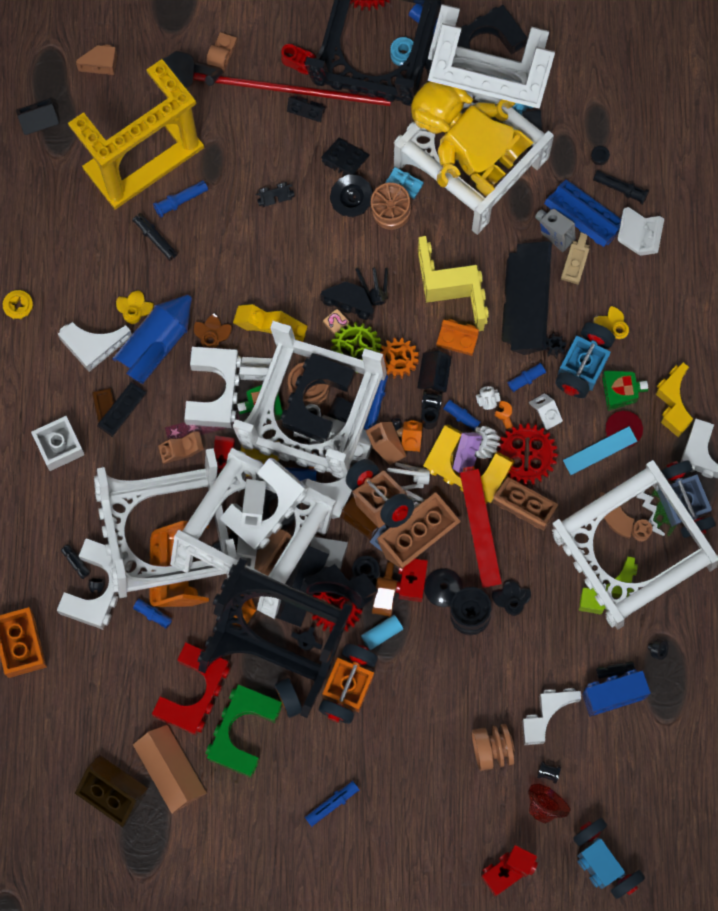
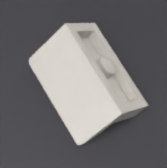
(254, 368)

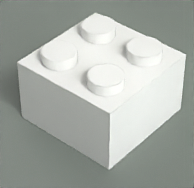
(57, 443)

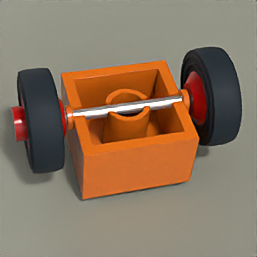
(348, 684)

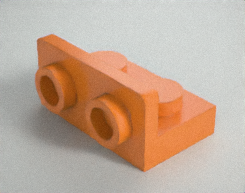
(458, 337)

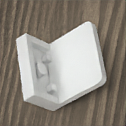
(640, 233)

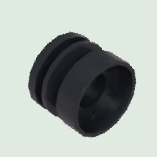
(470, 600)

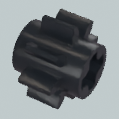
(555, 351)

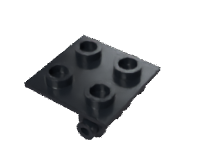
(345, 157)

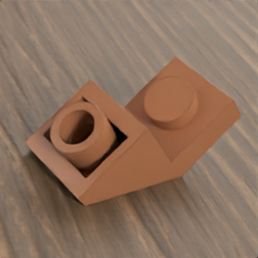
(181, 448)

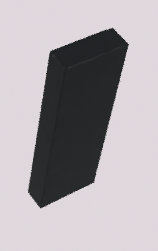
(121, 409)

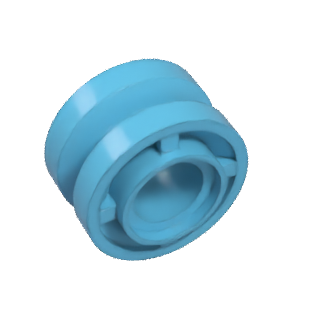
(398, 45)

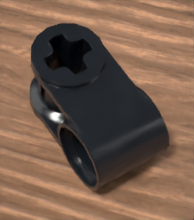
(430, 407)
(340, 409)

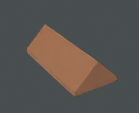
(424, 527)
(169, 768)

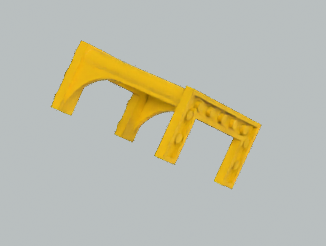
(173, 114)

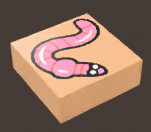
(336, 321)

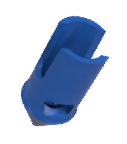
(155, 338)

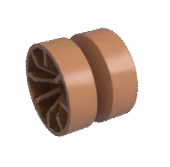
(391, 206)

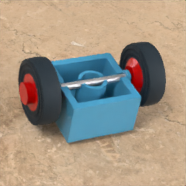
(585, 360)
(601, 862)

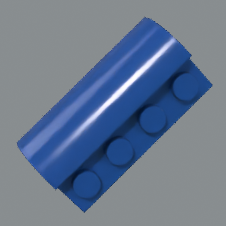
(585, 212)

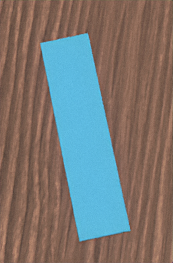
(600, 450)

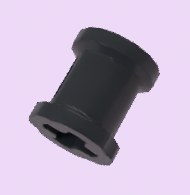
(549, 772)

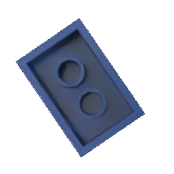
(615, 692)

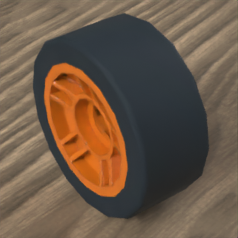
(288, 697)

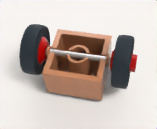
(378, 495)

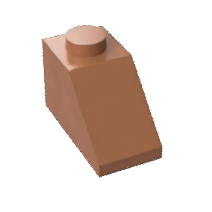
(99, 60)

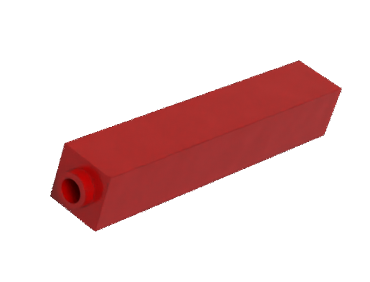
(480, 527)

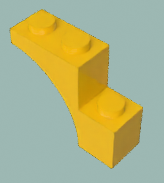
(255, 319)
(676, 417)

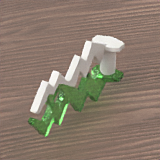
(657, 510)

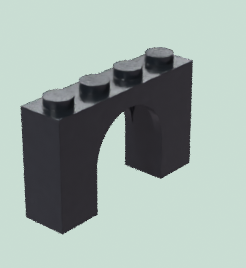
(498, 23)
(317, 371)

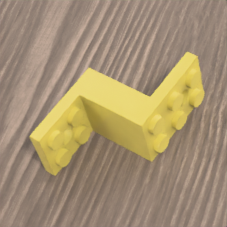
(452, 283)

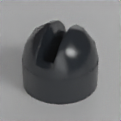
(96, 584)

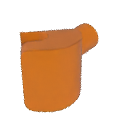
(505, 415)

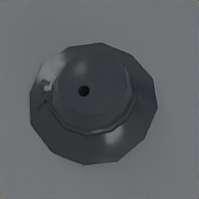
(344, 191)

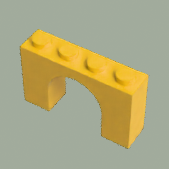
(441, 463)

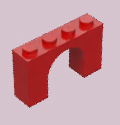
(192, 717)

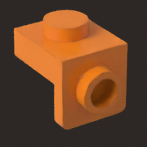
(412, 435)

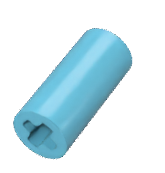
(382, 632)

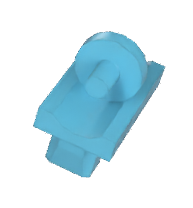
(404, 179)

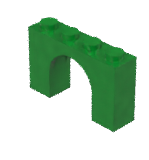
(243, 702)

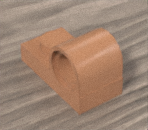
(221, 52)

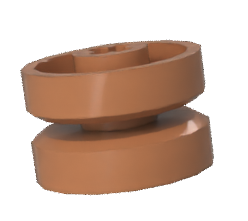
(315, 395)

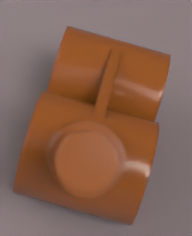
(386, 592)

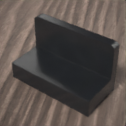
(37, 116)
(434, 371)

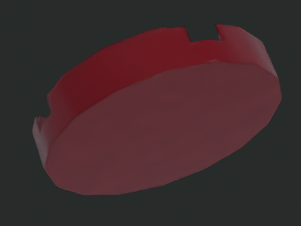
(622, 420)

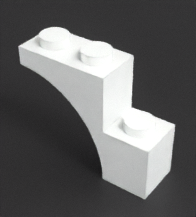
(550, 702)

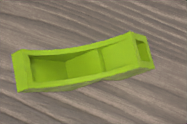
(588, 601)

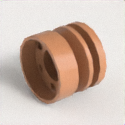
(493, 747)

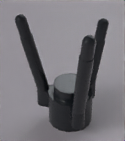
(377, 295)

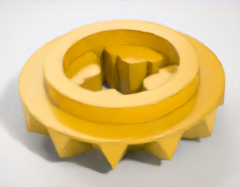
(14, 297)

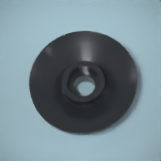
(432, 588)

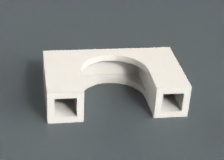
(219, 412)
(697, 449)
(289, 493)
(251, 517)
(94, 611)

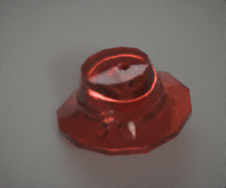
(546, 804)

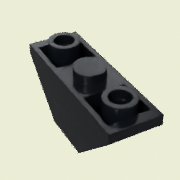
(349, 299)

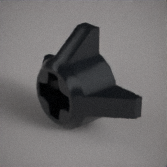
(308, 638)

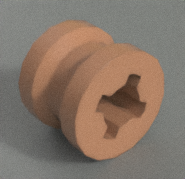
(644, 527)

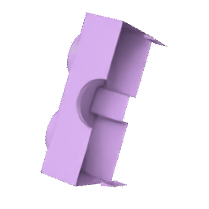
(466, 450)

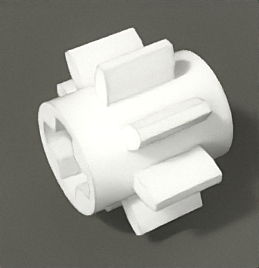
(488, 397)

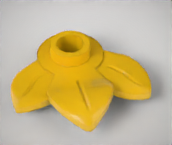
(133, 304)
(613, 321)

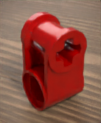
(298, 59)
(222, 447)

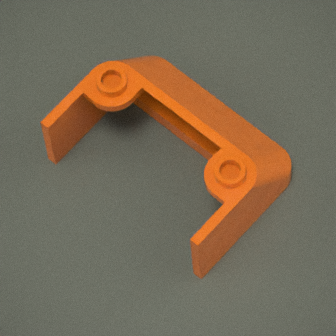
(160, 555)

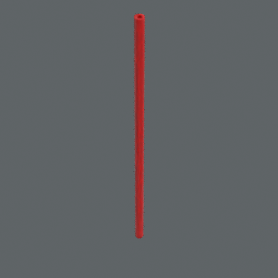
(295, 89)

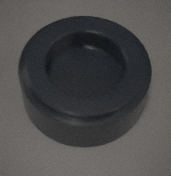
(600, 155)

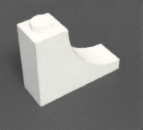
(91, 347)
(336, 490)

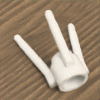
(419, 474)

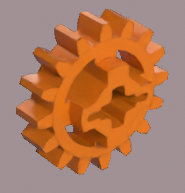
(404, 363)

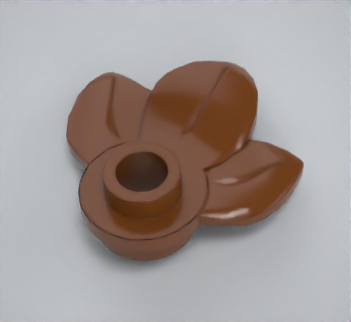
(212, 330)

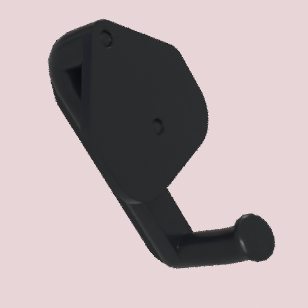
(184, 66)

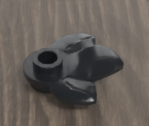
(512, 595)

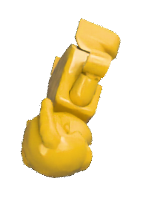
(469, 135)

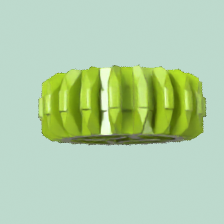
(359, 332)

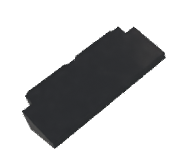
(527, 297)

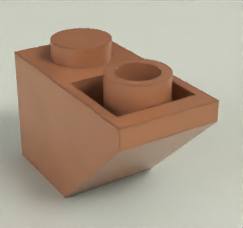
(386, 442)

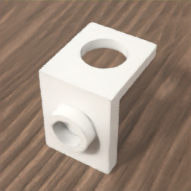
(547, 411)

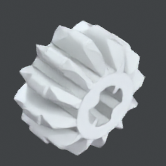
(489, 442)

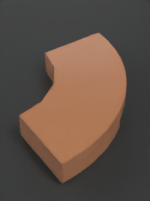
(619, 521)

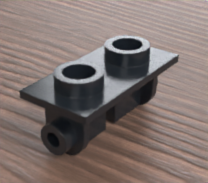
(300, 107)
(267, 195)

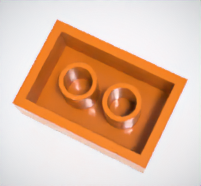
(20, 643)

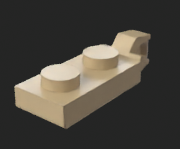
(576, 260)

